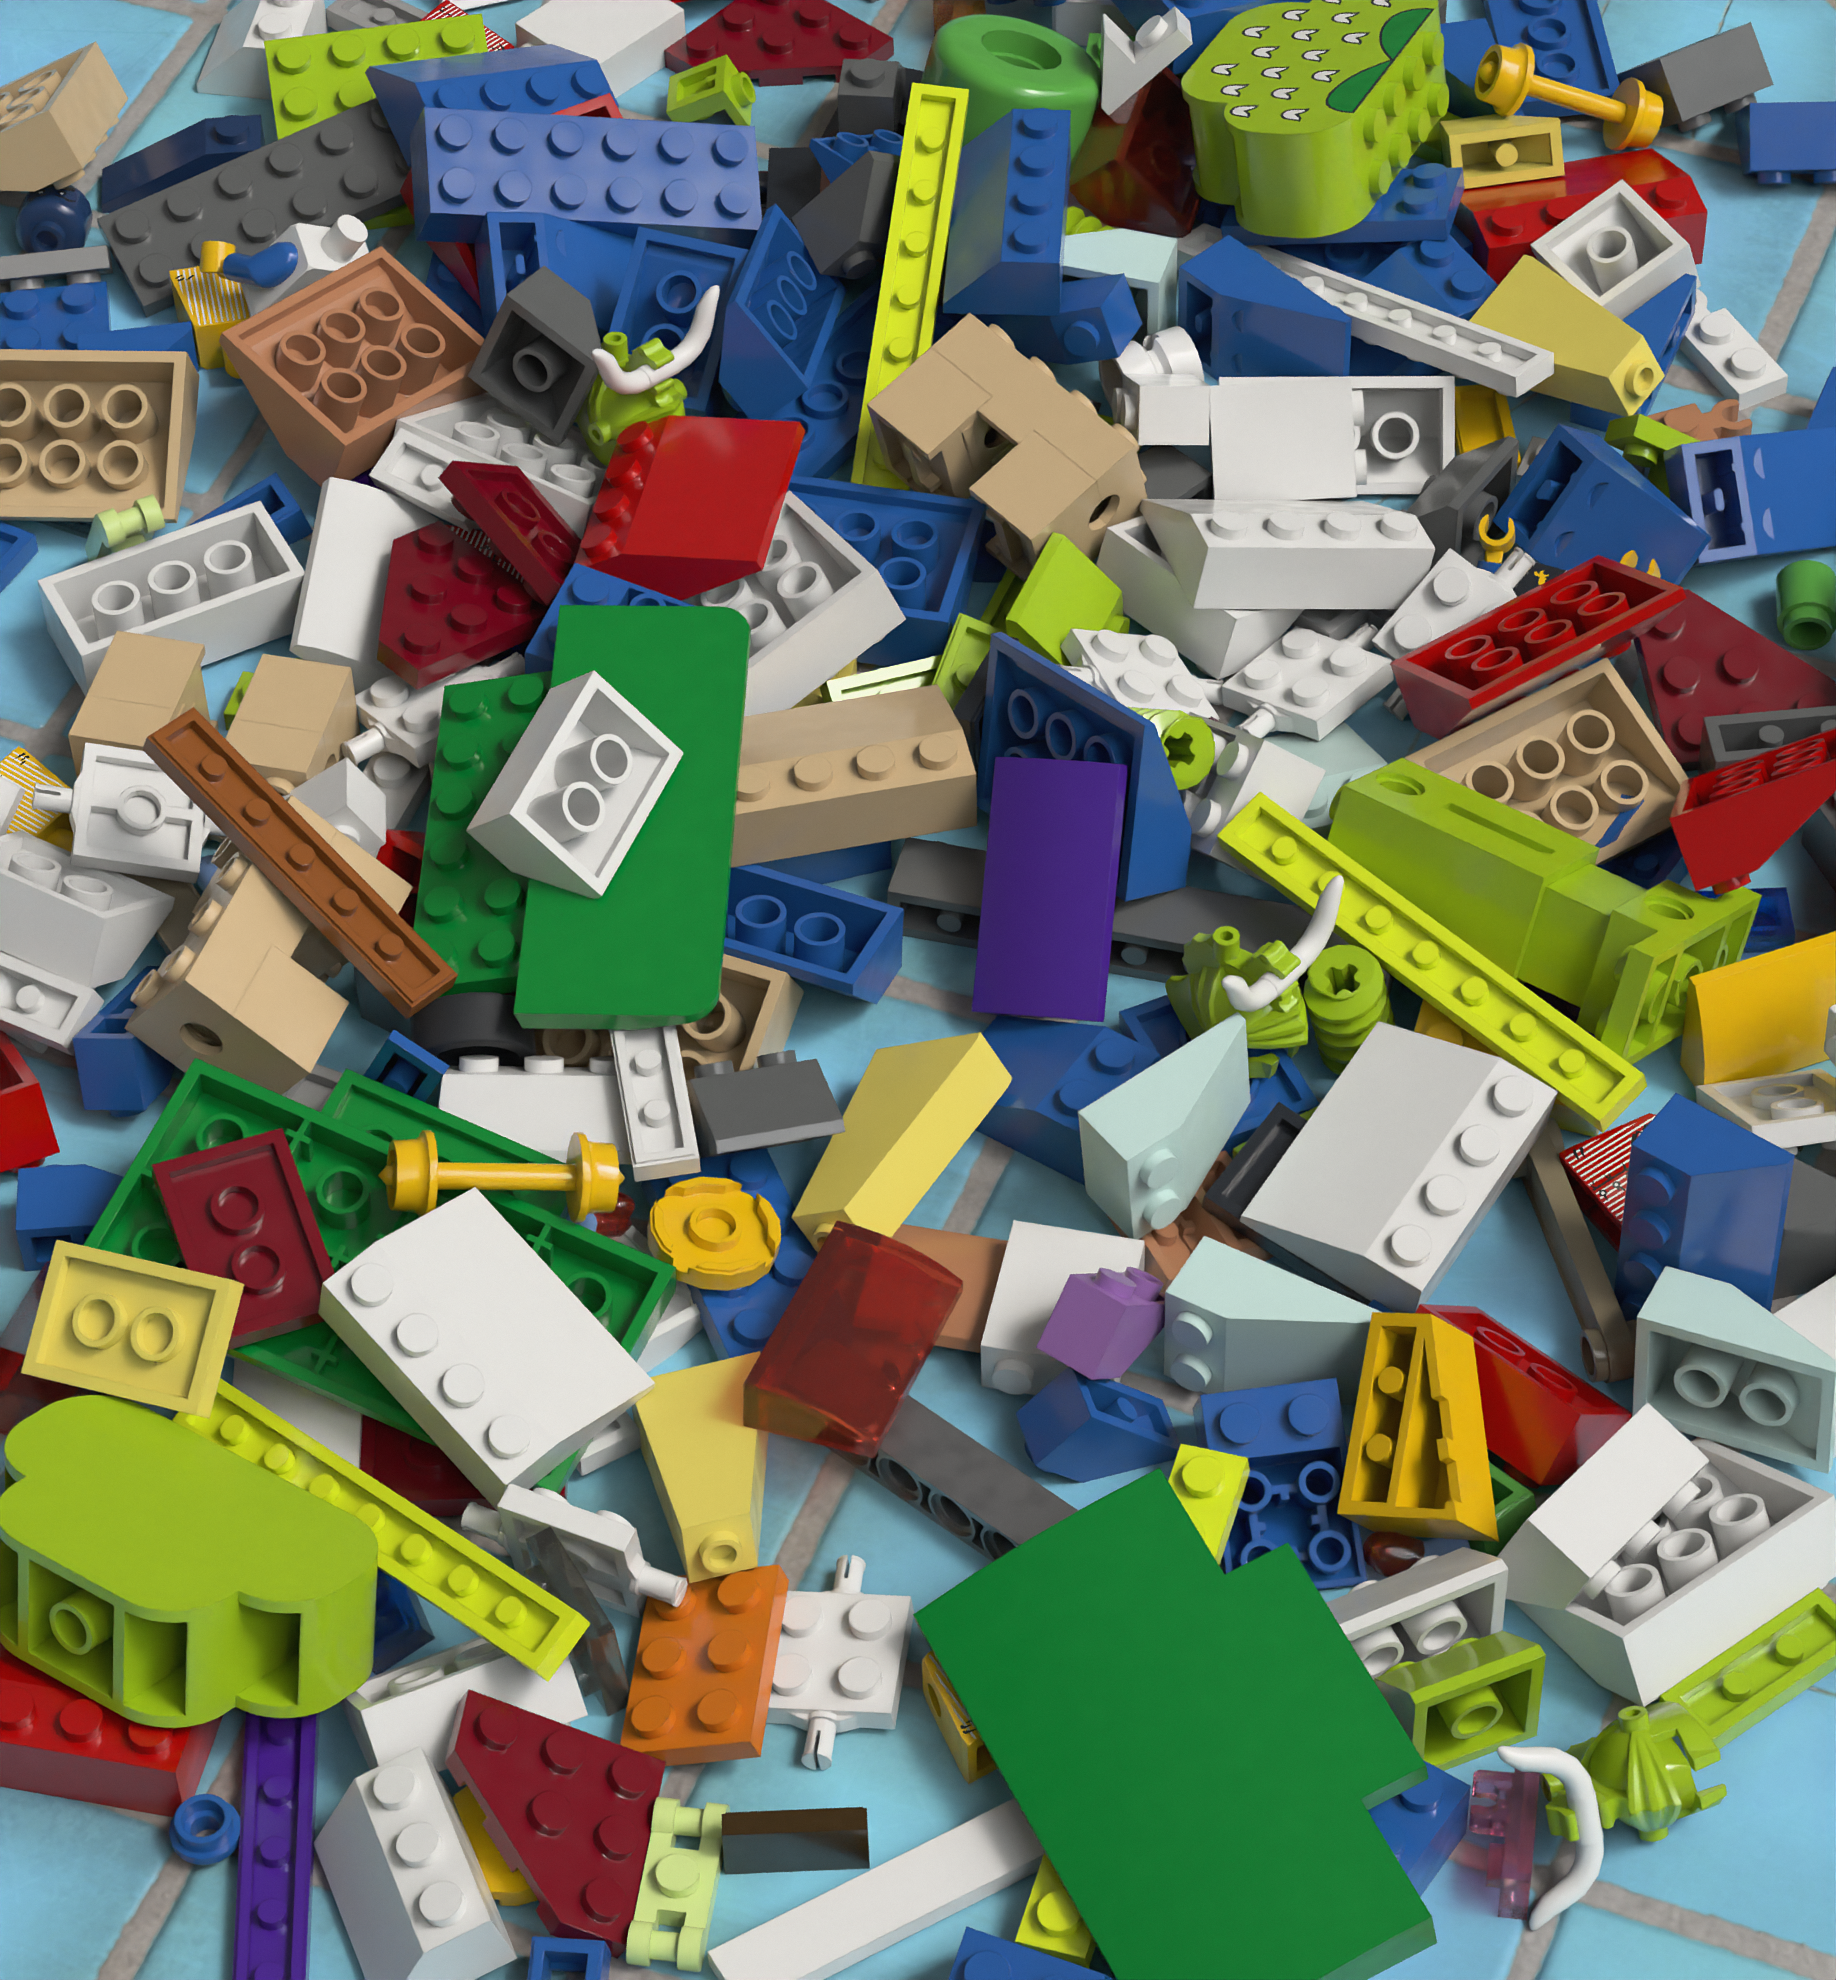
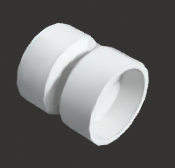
(1160, 353)

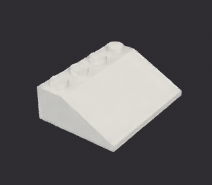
(492, 433)
(1290, 552)
(805, 610)
(1401, 1164)
(482, 1344)
(1705, 1581)

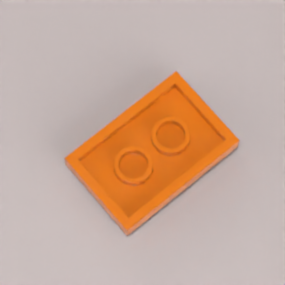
(707, 1669)

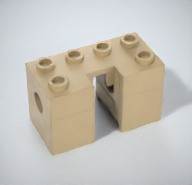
(1004, 431)
(284, 726)
(253, 973)

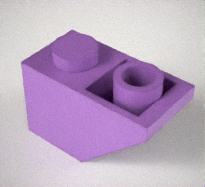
(1104, 1321)

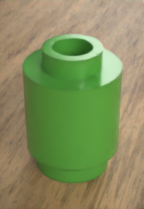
(1806, 604)

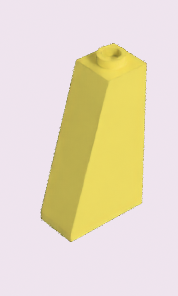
(1595, 353)
(901, 1133)
(706, 1464)

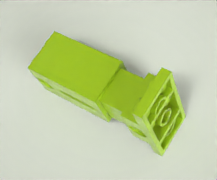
(1540, 902)

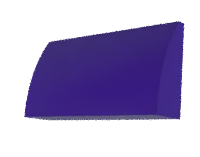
(1049, 889)

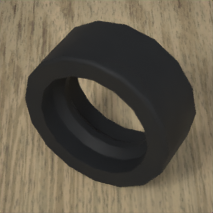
(473, 1026)

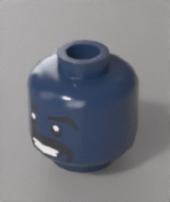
(53, 218)

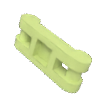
(124, 529)
(677, 1886)

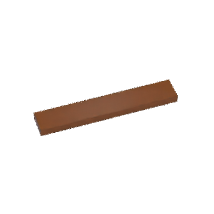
(300, 862)

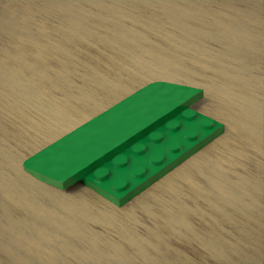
(658, 931)

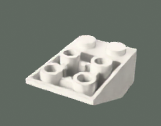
(1239, 772)

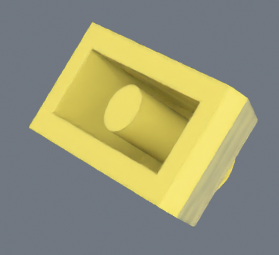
(1503, 148)

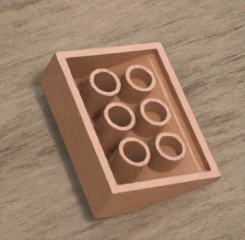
(350, 361)

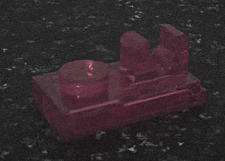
(1515, 1820)

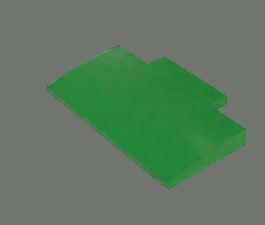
(339, 1167)
(1188, 1746)

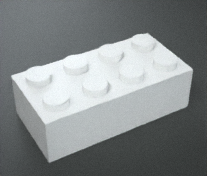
(207, 584)

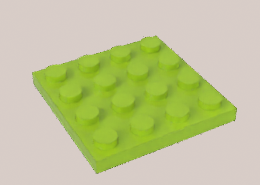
(326, 72)

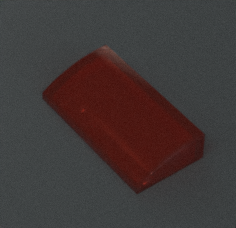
(850, 1342)

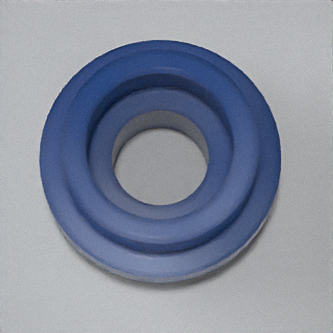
(201, 1814)

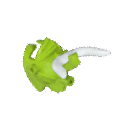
(640, 383)
(1255, 984)
(1624, 1775)

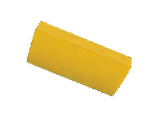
(1760, 1014)

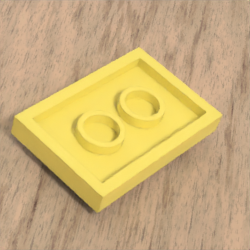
(132, 1328)

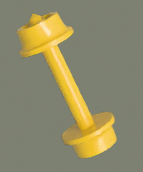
(1508, 77)
(588, 1177)

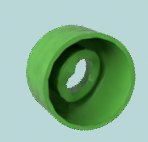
(1011, 67)

